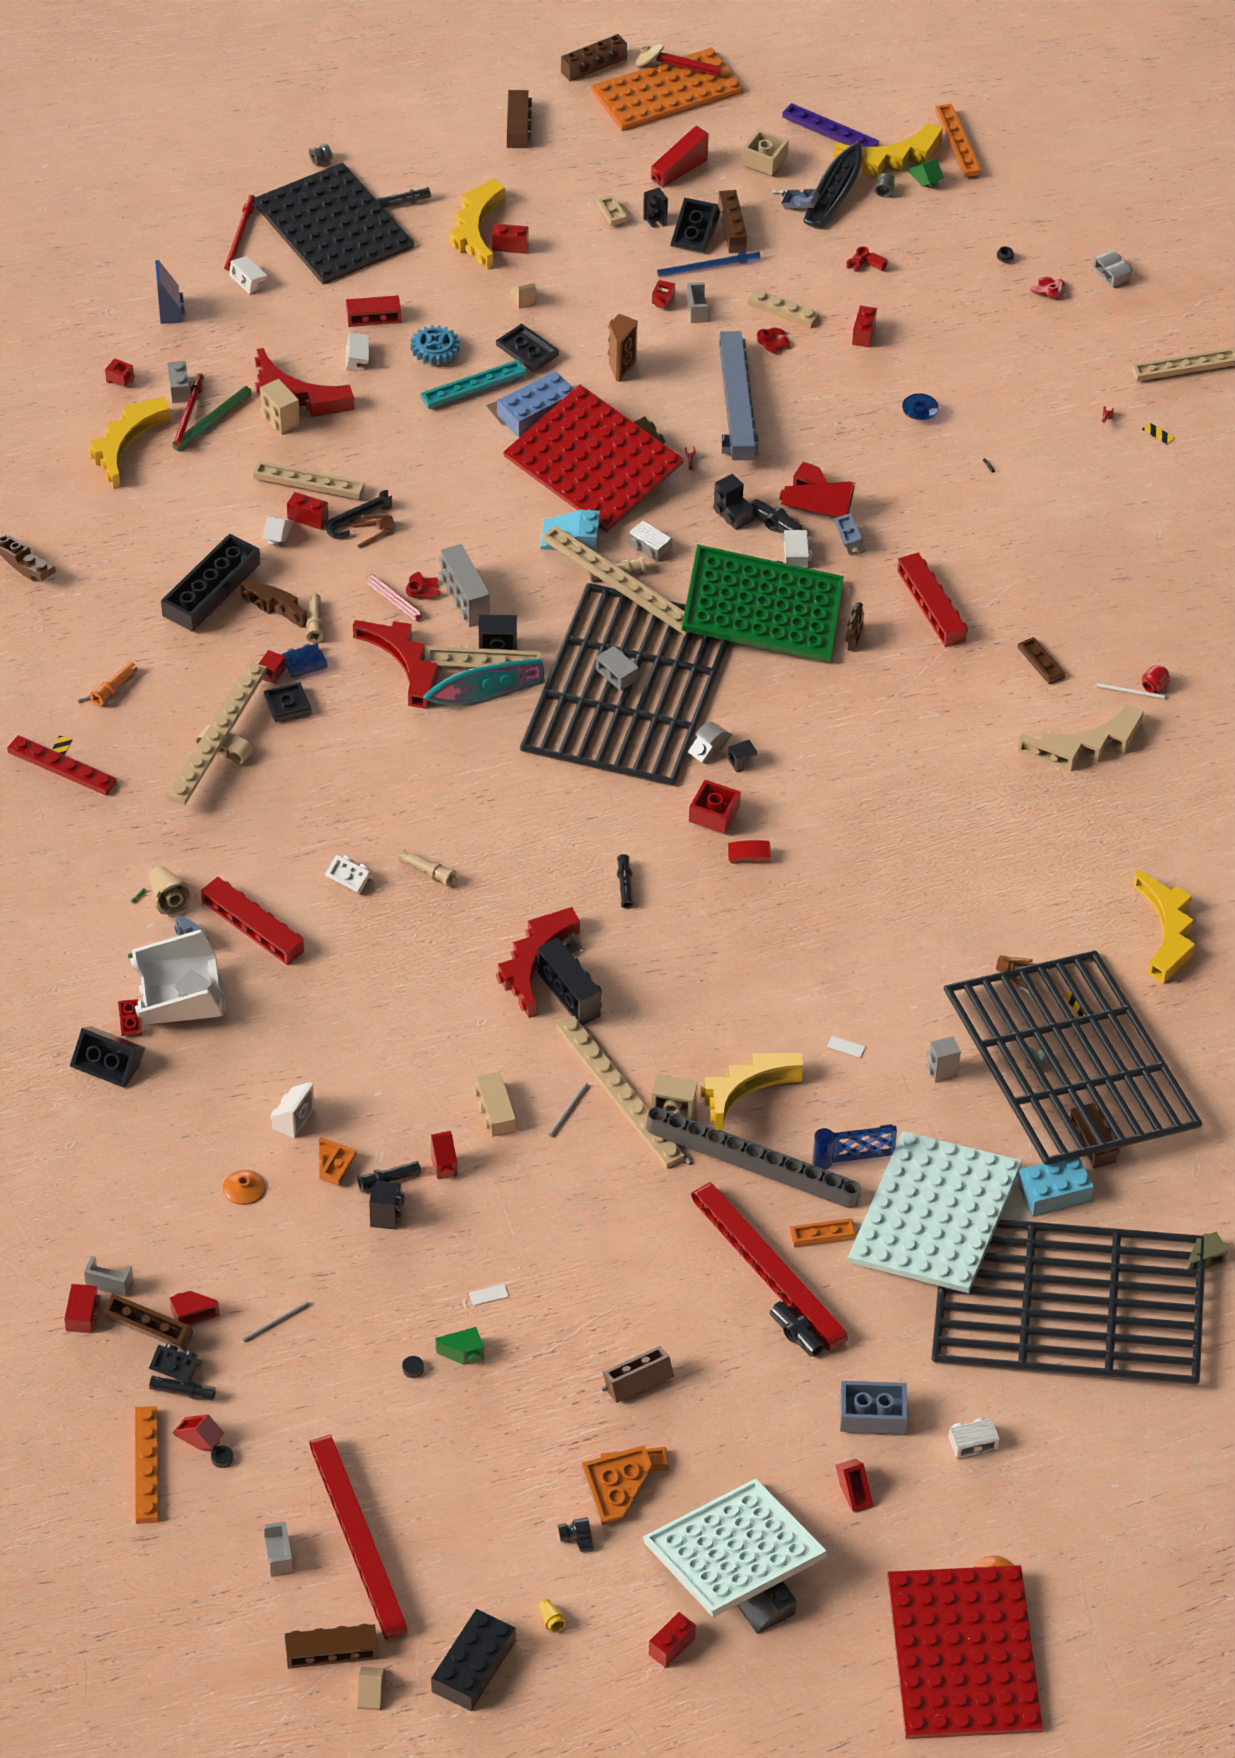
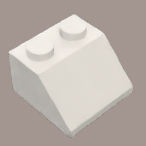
(293, 1110)

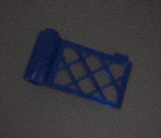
(827, 1145)

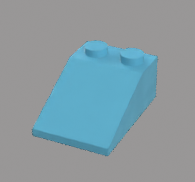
(580, 524)

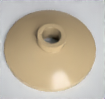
(648, 53)

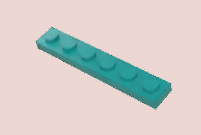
(473, 384)

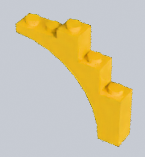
(897, 155)
(475, 207)
(121, 433)
(1176, 925)
(741, 1080)

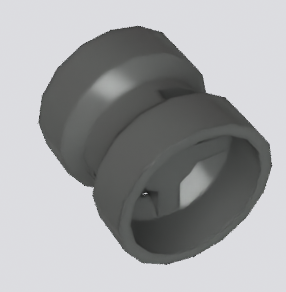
(319, 154)
(884, 185)

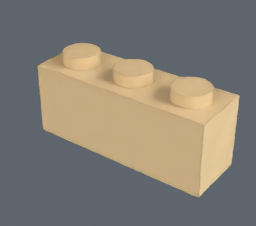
(495, 1104)

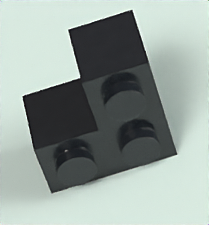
(730, 502)
(385, 1204)

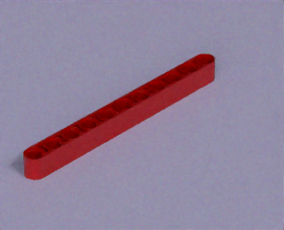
(768, 1264)
(358, 1537)

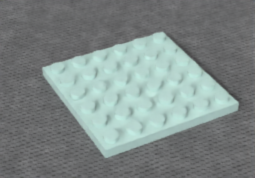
(734, 1547)

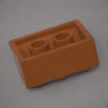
(622, 345)

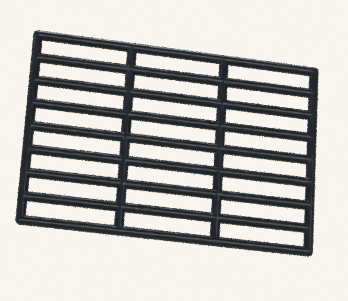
(620, 708)
(1086, 1083)
(1111, 1301)

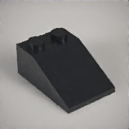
(695, 225)

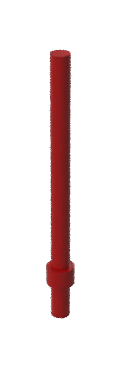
(247, 211)
(196, 388)

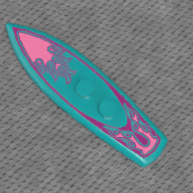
(487, 682)

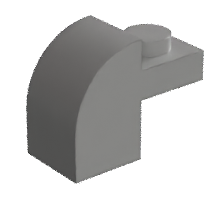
(709, 737)

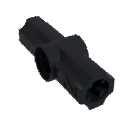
(774, 518)
(797, 1329)

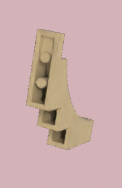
(1065, 749)

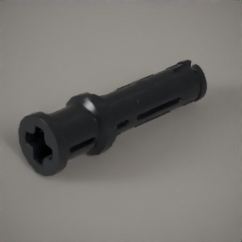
(396, 1173)

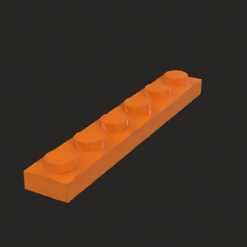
(958, 140)
(146, 1464)

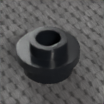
(1005, 254)

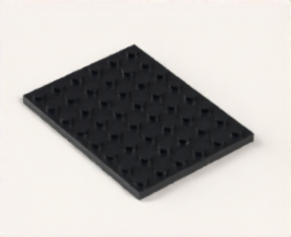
(333, 223)

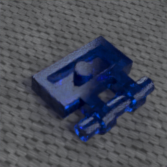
(304, 660)

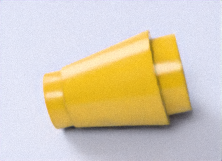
(552, 1616)

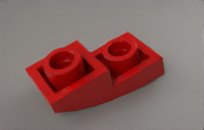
(750, 850)
(129, 1021)

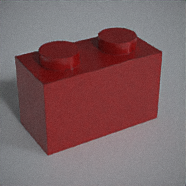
(510, 238)
(864, 326)
(307, 510)
(81, 1308)
(672, 1639)

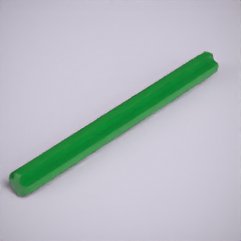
(214, 416)

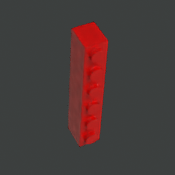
(932, 599)
(252, 920)

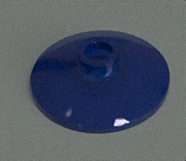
(920, 406)

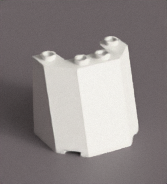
(163, 966)

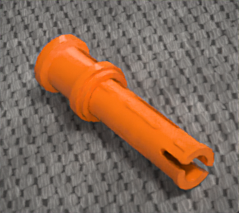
(108, 688)

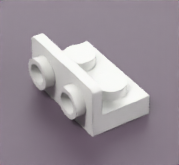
(349, 874)

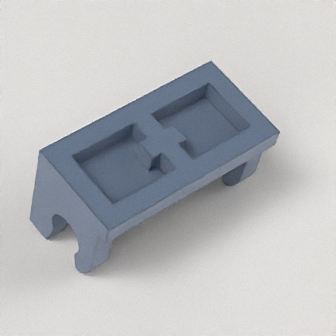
(849, 533)

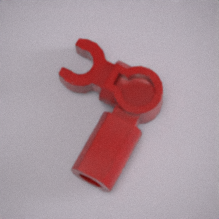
(863, 255)

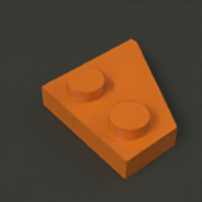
(334, 1160)

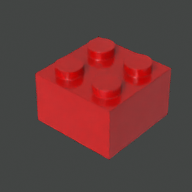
(714, 806)

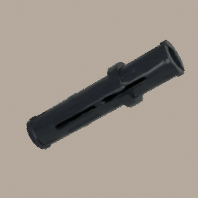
(410, 196)
(623, 864)
(188, 1389)

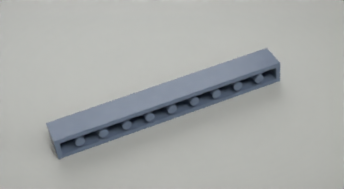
(738, 395)

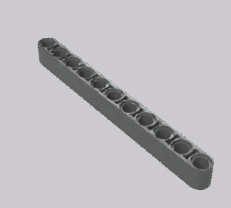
(753, 1157)

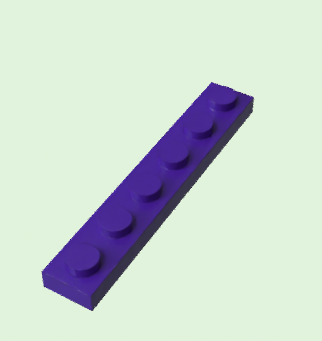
(827, 127)

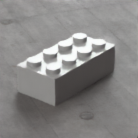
(464, 584)

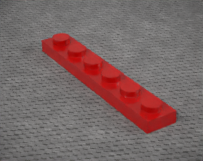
(62, 765)

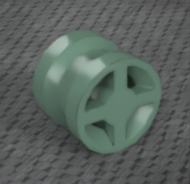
(1039, 1056)

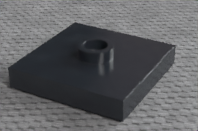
(287, 702)

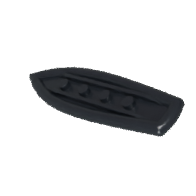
(835, 186)

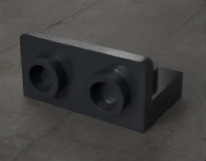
(174, 1363)

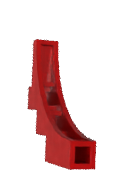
(317, 398)
(410, 654)
(518, 971)

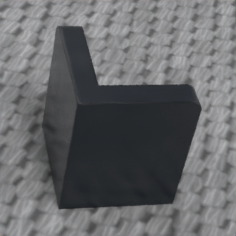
(739, 752)

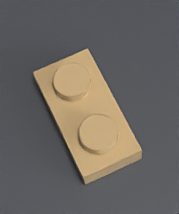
(612, 210)

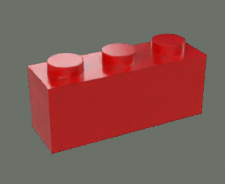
(373, 311)

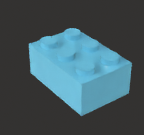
(1055, 1186)

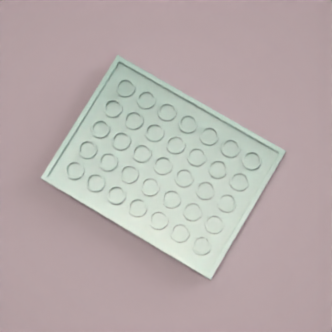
(935, 1212)

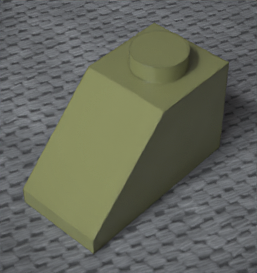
(1214, 1251)

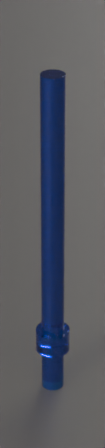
(741, 258)

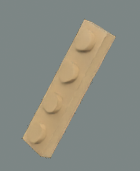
(783, 308)

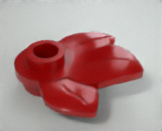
(1048, 286)
(773, 339)
(422, 586)

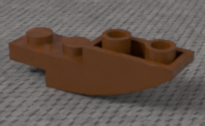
(22, 559)
(272, 598)

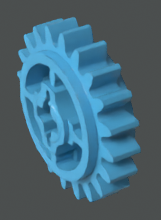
(435, 341)

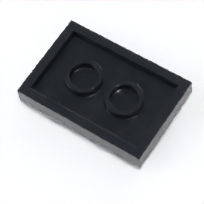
(527, 347)

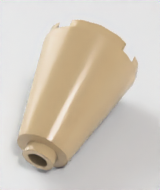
(170, 892)

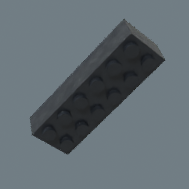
(210, 582)

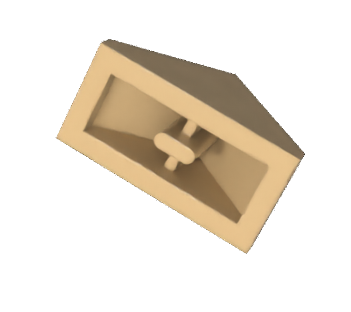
(524, 295)
(370, 1688)

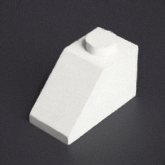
(277, 529)

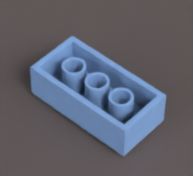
(529, 404)

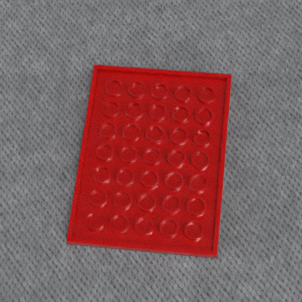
(593, 456)
(964, 1652)

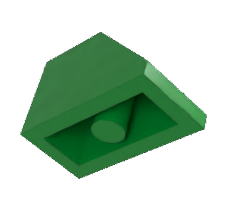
(927, 173)
(461, 1346)

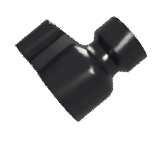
(580, 1531)

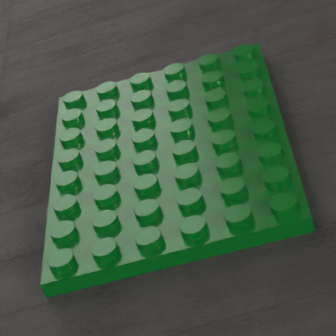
(763, 603)

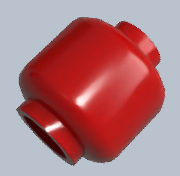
(1155, 679)

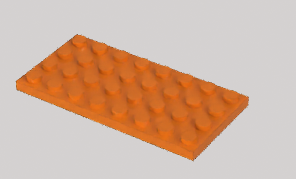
(664, 90)

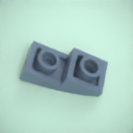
(186, 926)

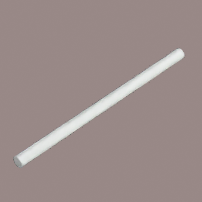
(1130, 691)

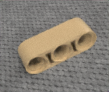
(233, 749)

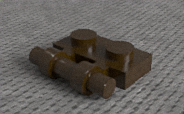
(855, 626)

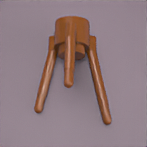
(383, 521)
(1007, 963)

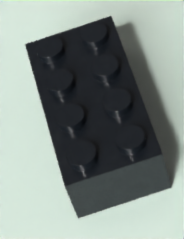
(569, 981)
(473, 1659)

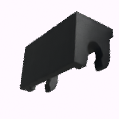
(655, 207)

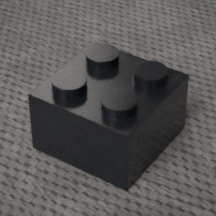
(498, 632)

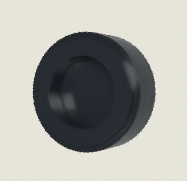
(412, 1366)
(222, 1456)

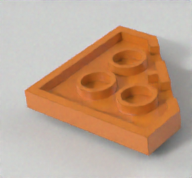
(616, 1481)

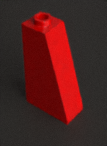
(682, 157)
(823, 498)

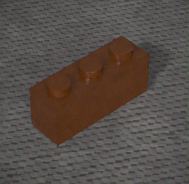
(1102, 1158)
(638, 1374)

